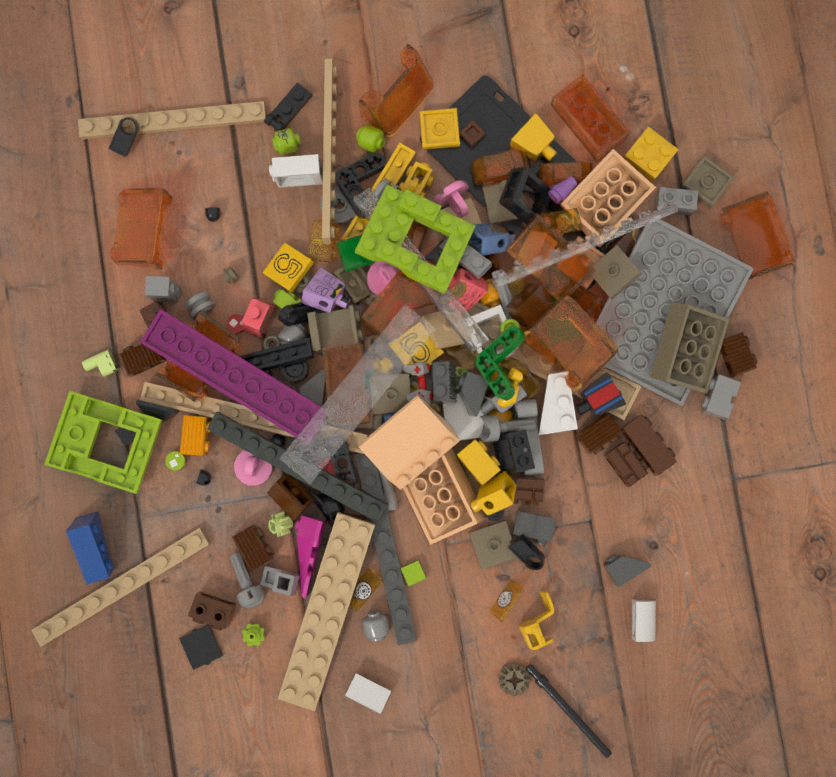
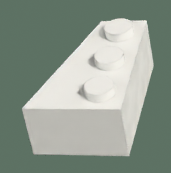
(558, 405)

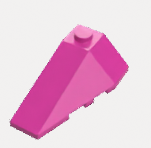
(309, 539)

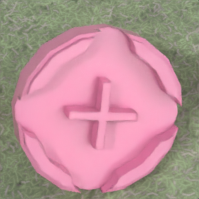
(452, 197)
(380, 276)
(252, 469)

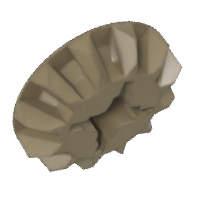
(507, 673)

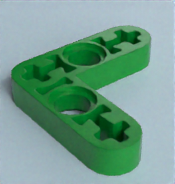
(494, 359)

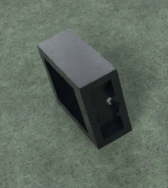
(510, 197)
(514, 444)

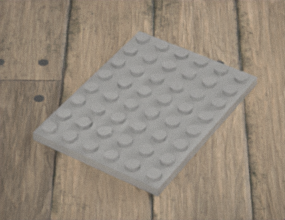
(672, 270)

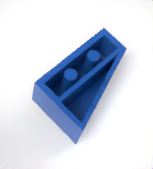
(90, 547)

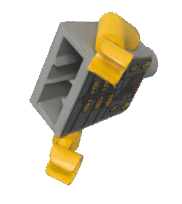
(492, 402)

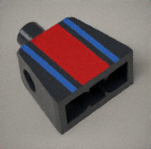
(600, 397)

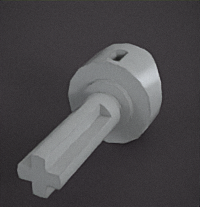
(493, 428)
(246, 584)

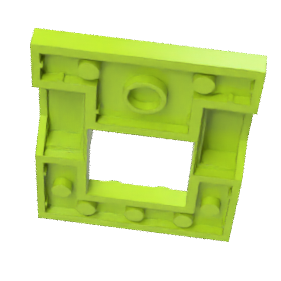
(391, 225)
(78, 432)

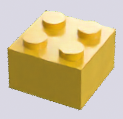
(650, 154)
(478, 462)

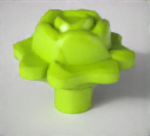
(253, 634)

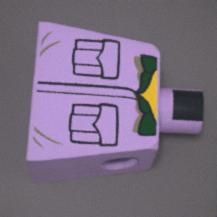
(325, 292)

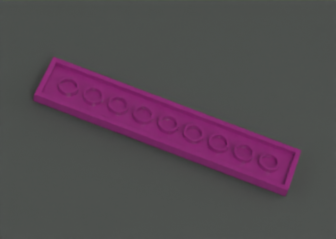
(229, 373)

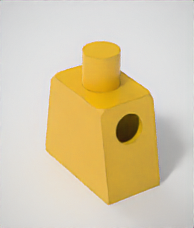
(534, 140)
(495, 494)

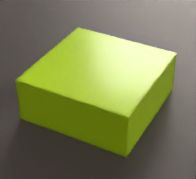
(413, 573)

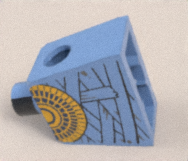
(490, 238)

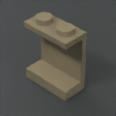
(335, 328)

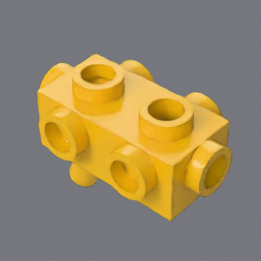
(413, 184)

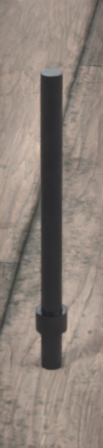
(542, 682)

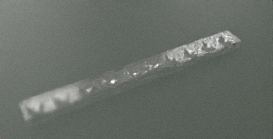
(590, 241)
(445, 303)

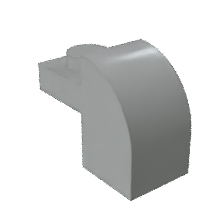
(280, 580)

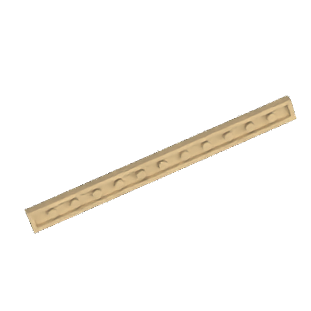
(174, 399)

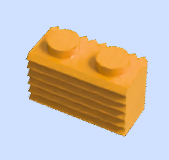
(195, 436)

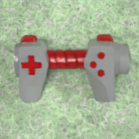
(420, 369)

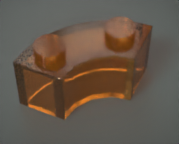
(497, 167)
(556, 172)

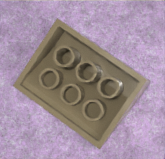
(689, 347)

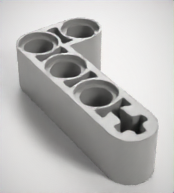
(528, 410)

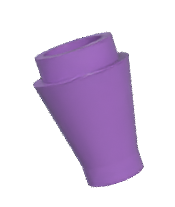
(561, 190)

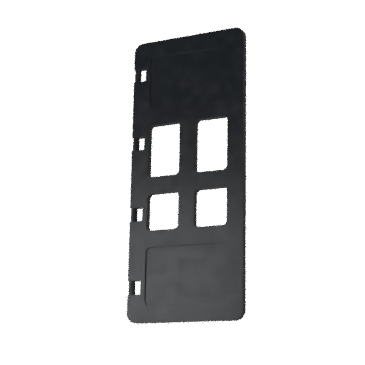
(500, 124)

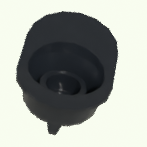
(328, 506)

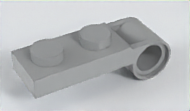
(471, 260)

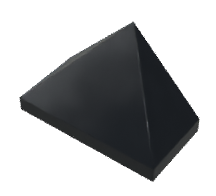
(157, 411)

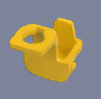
(532, 627)

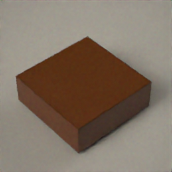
(472, 133)
(425, 309)

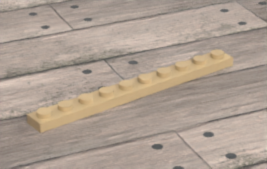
(174, 120)
(329, 158)
(120, 587)

